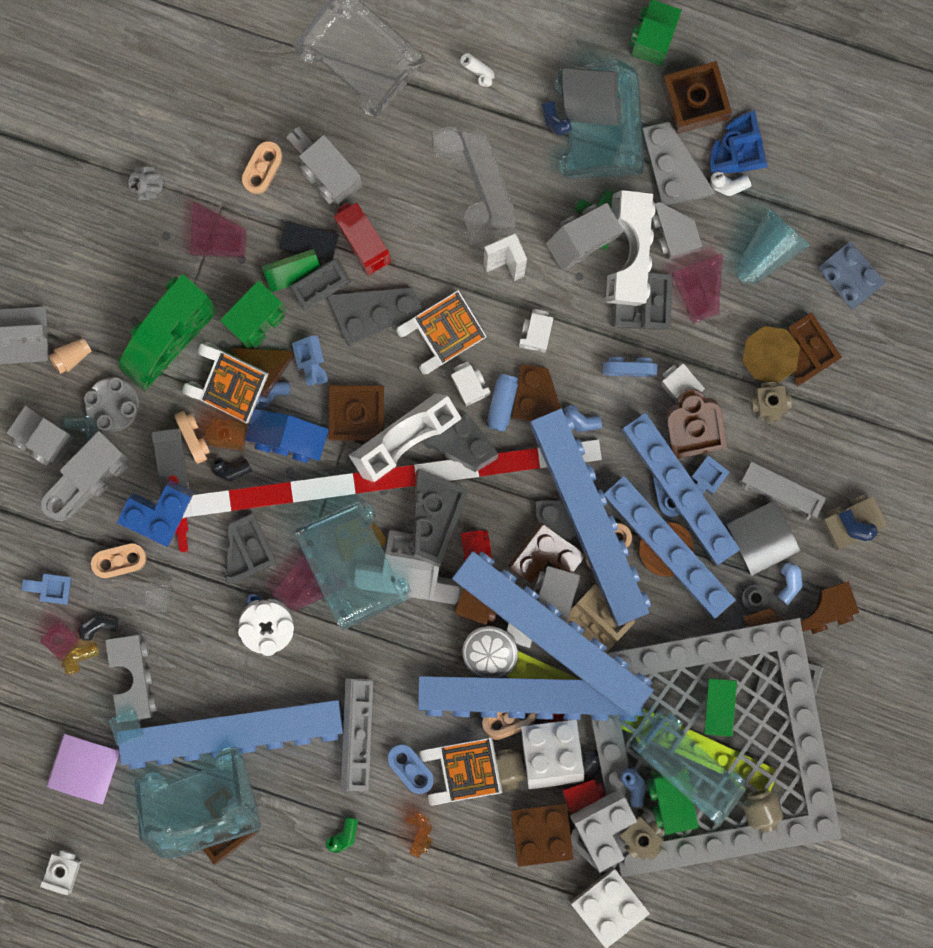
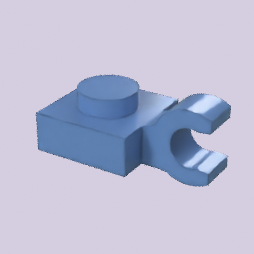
(308, 357)
(709, 475)
(52, 588)

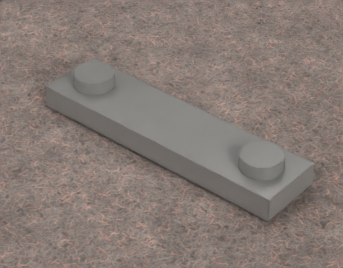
(357, 735)

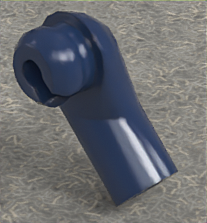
(553, 122)
(857, 529)

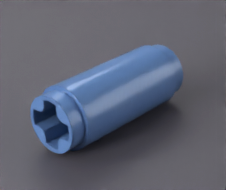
(502, 402)

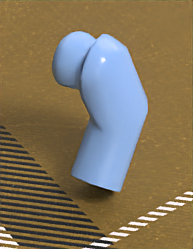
(793, 580)

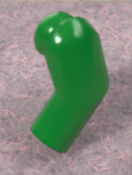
(345, 838)

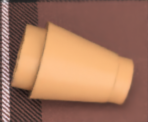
(69, 355)

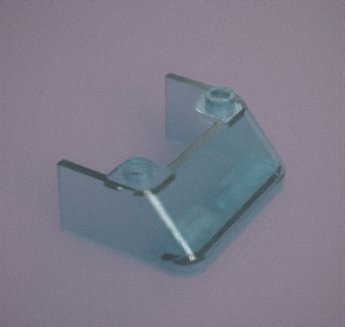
(688, 766)

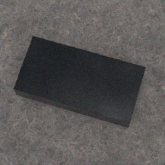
(302, 239)

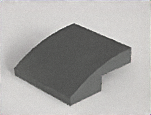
(591, 96)
(652, 314)
(763, 538)

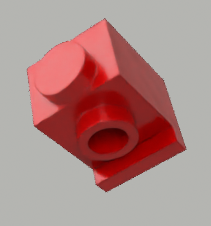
(475, 542)
(583, 795)

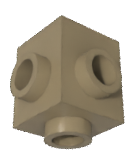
(763, 409)
(643, 828)

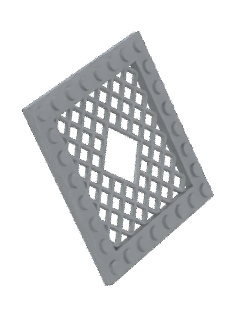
(788, 641)

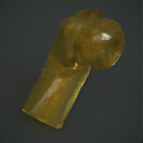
(77, 655)

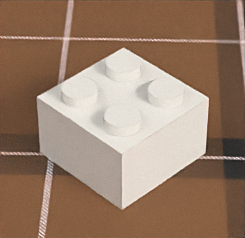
(552, 754)
(609, 908)

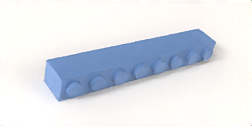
(589, 517)
(553, 634)
(516, 698)
(238, 731)

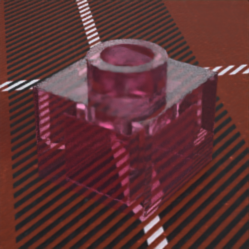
(71, 640)

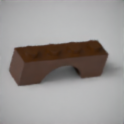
(833, 604)

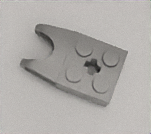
(85, 476)

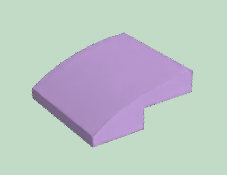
(83, 768)

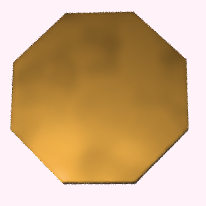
(771, 354)

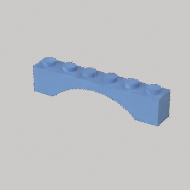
(681, 489)
(669, 548)

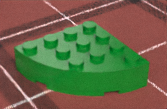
(166, 331)

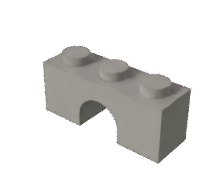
(131, 653)

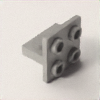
(23, 335)

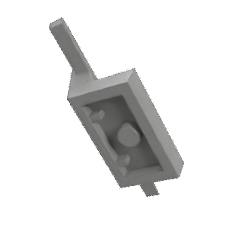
(419, 574)

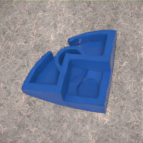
(740, 147)

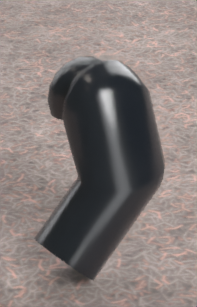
(229, 471)
(95, 623)
(591, 764)

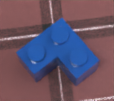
(286, 435)
(160, 519)

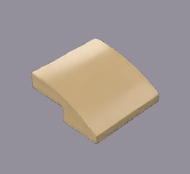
(594, 617)

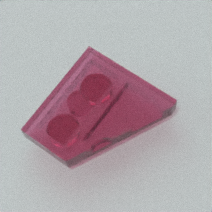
(215, 235)
(701, 288)
(299, 587)

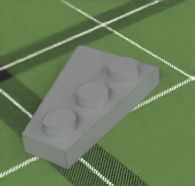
(673, 167)

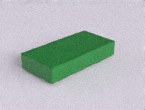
(290, 270)
(720, 707)

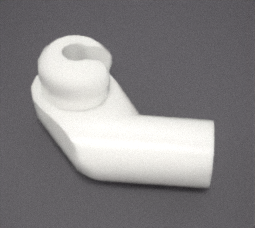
(727, 186)

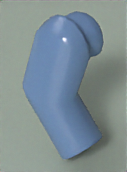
(280, 388)
(580, 422)
(635, 785)

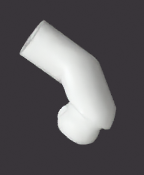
(479, 68)

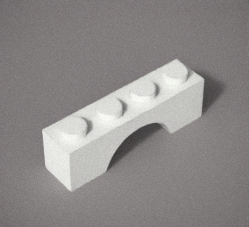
(634, 215)
(384, 450)

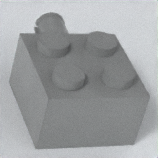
(326, 167)

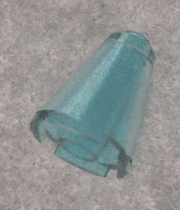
(769, 249)

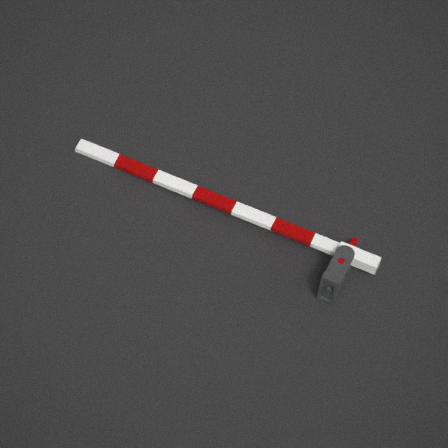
(172, 466)

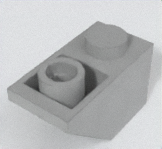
(677, 232)

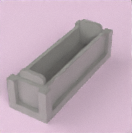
(782, 490)

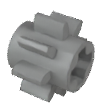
(145, 183)

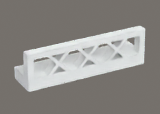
(507, 252)

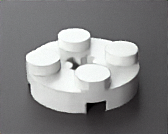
(268, 641)

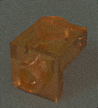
(422, 841)

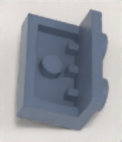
(851, 275)

